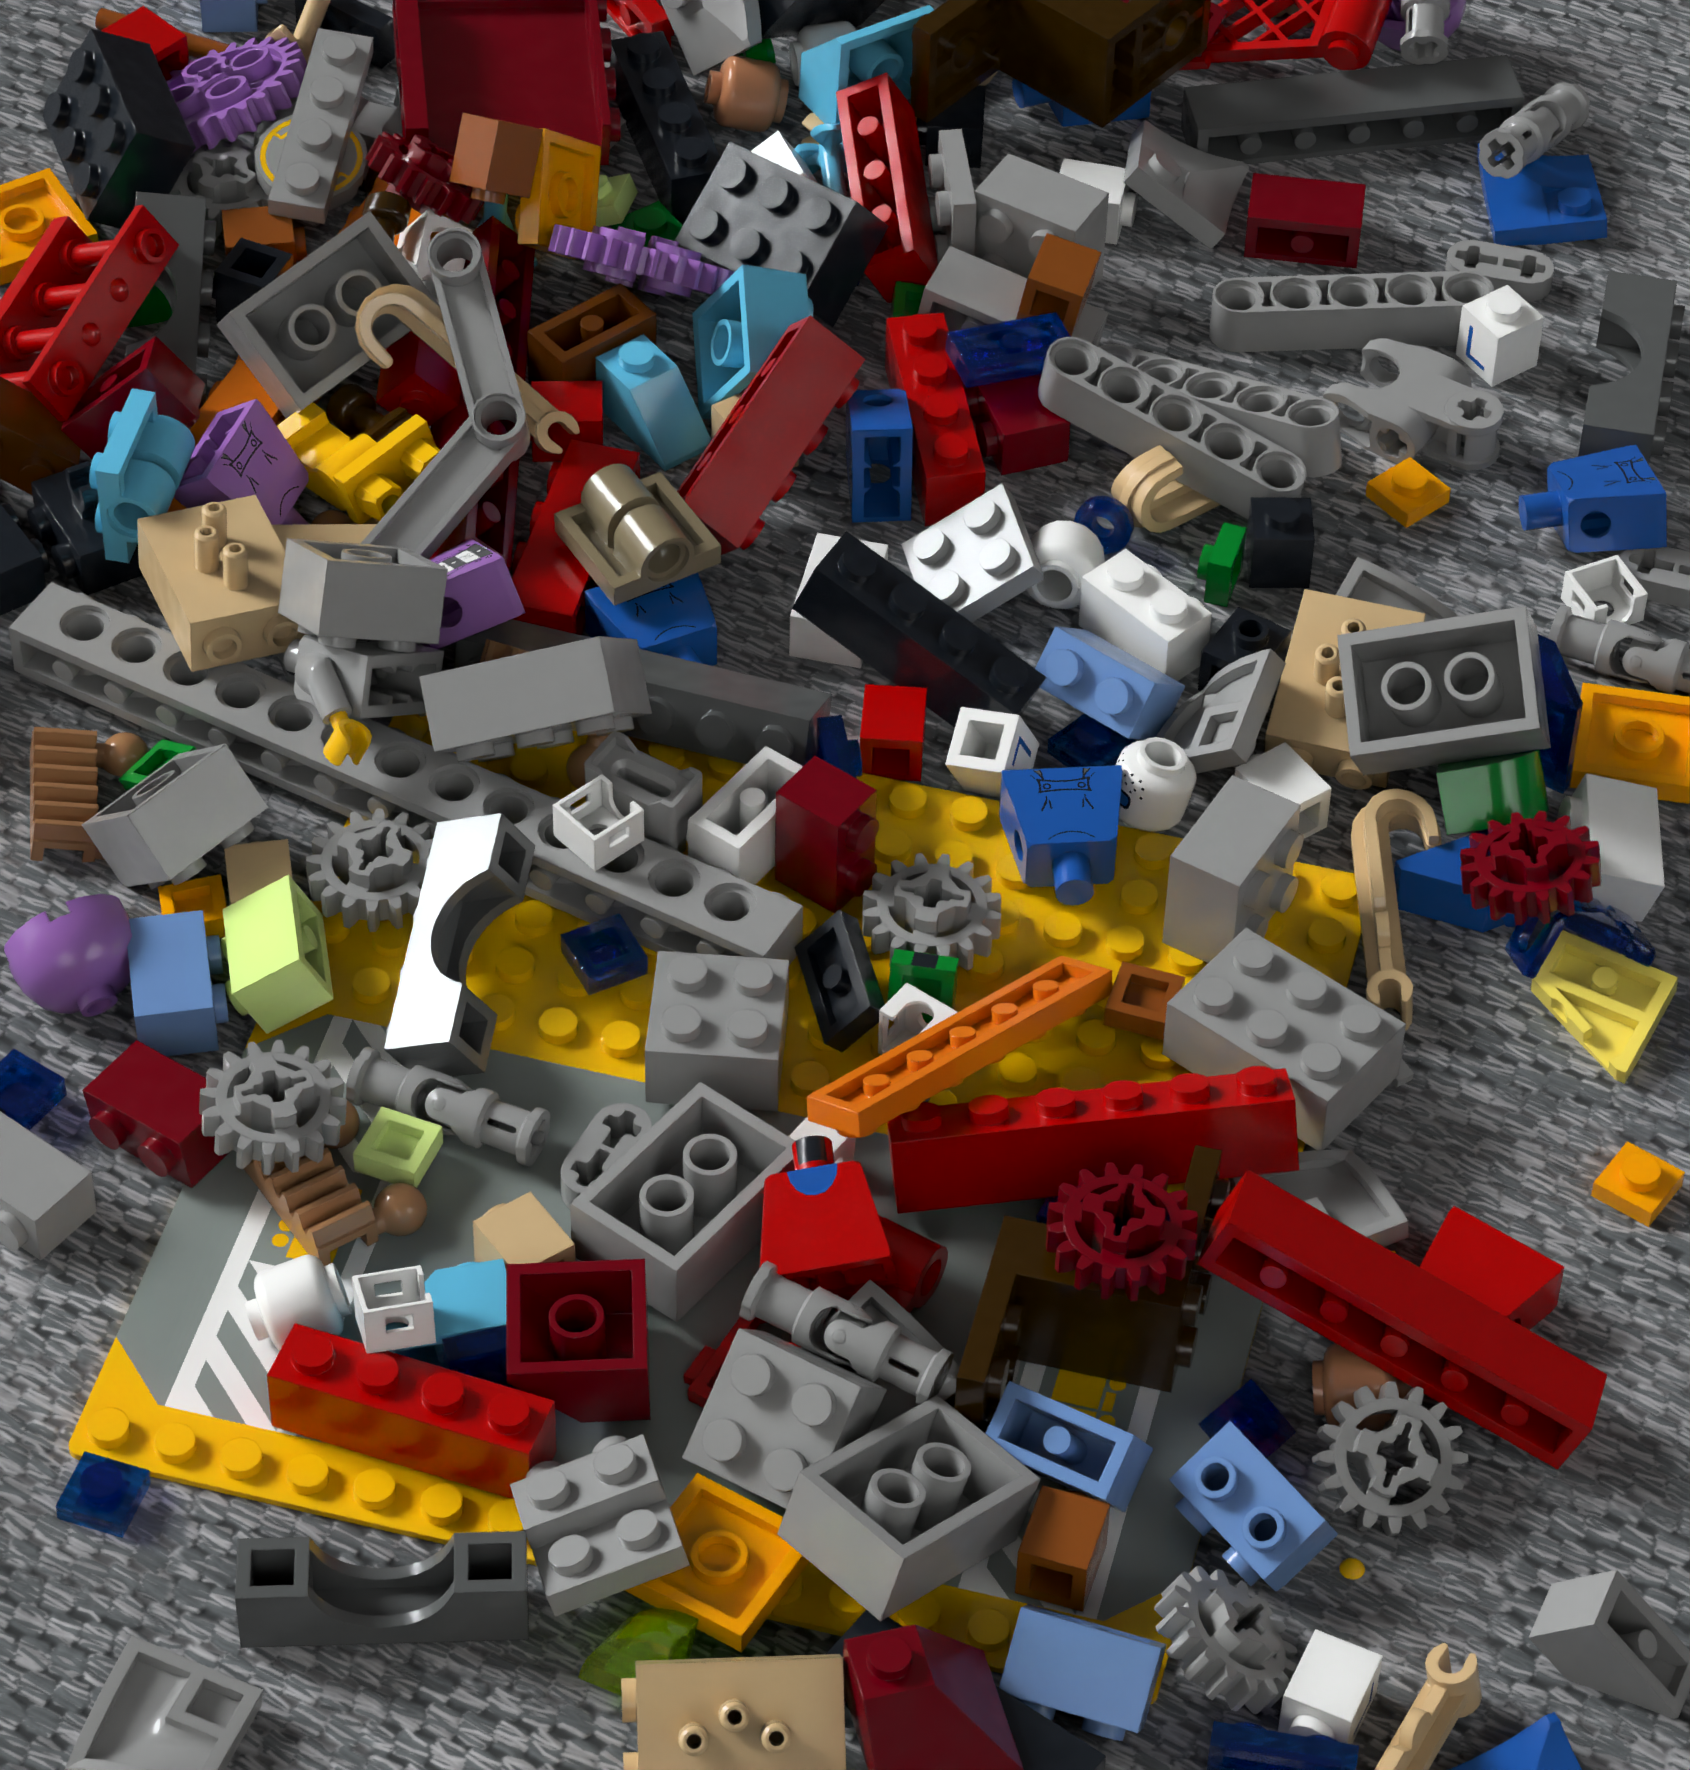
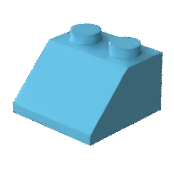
(856, 59)
(741, 328)

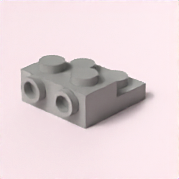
(598, 1523)

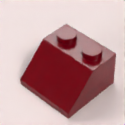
(580, 1337)

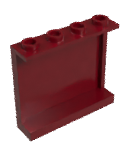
(506, 63)

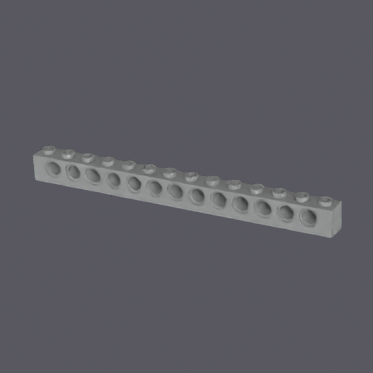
(144, 678)

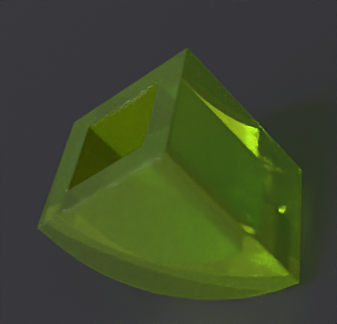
(641, 1637)

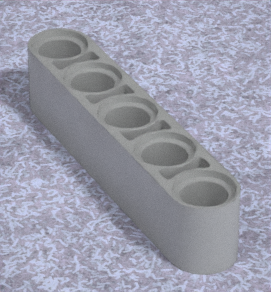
(1341, 310)
(1143, 412)
(1287, 417)

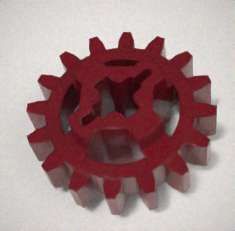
(422, 176)
(1530, 867)
(1121, 1231)

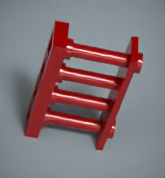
(76, 304)

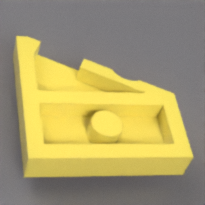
(1604, 1000)

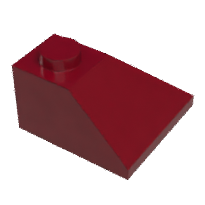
(925, 1703)

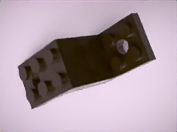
(1076, 52)
(1042, 1319)

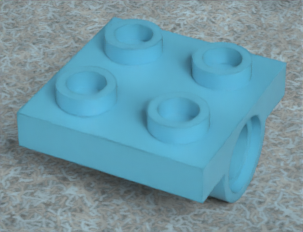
(137, 471)

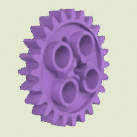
(237, 88)
(622, 256)

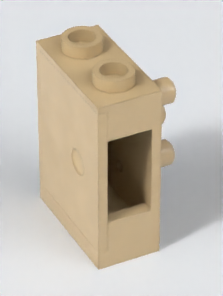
(217, 581)
(1310, 693)
(737, 1713)

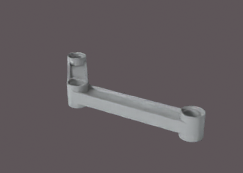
(491, 393)

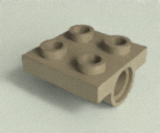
(635, 533)

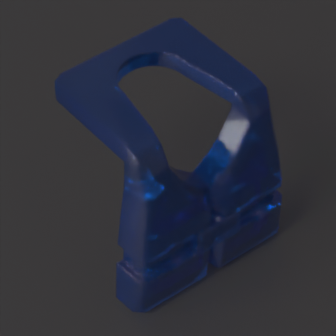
(1592, 920)

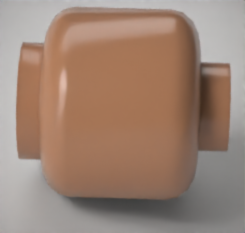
(747, 94)
(1341, 1375)

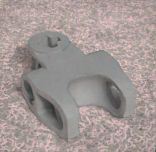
(1420, 409)

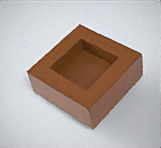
(1141, 999)

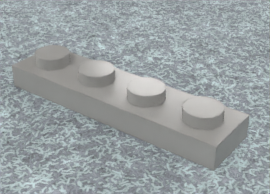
(320, 126)

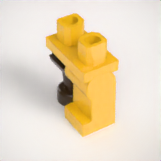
(365, 472)

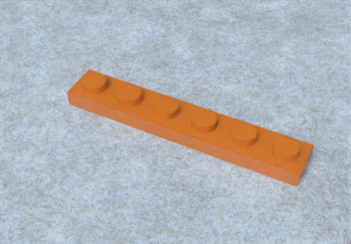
(958, 1047)

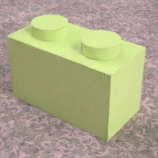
(276, 955)

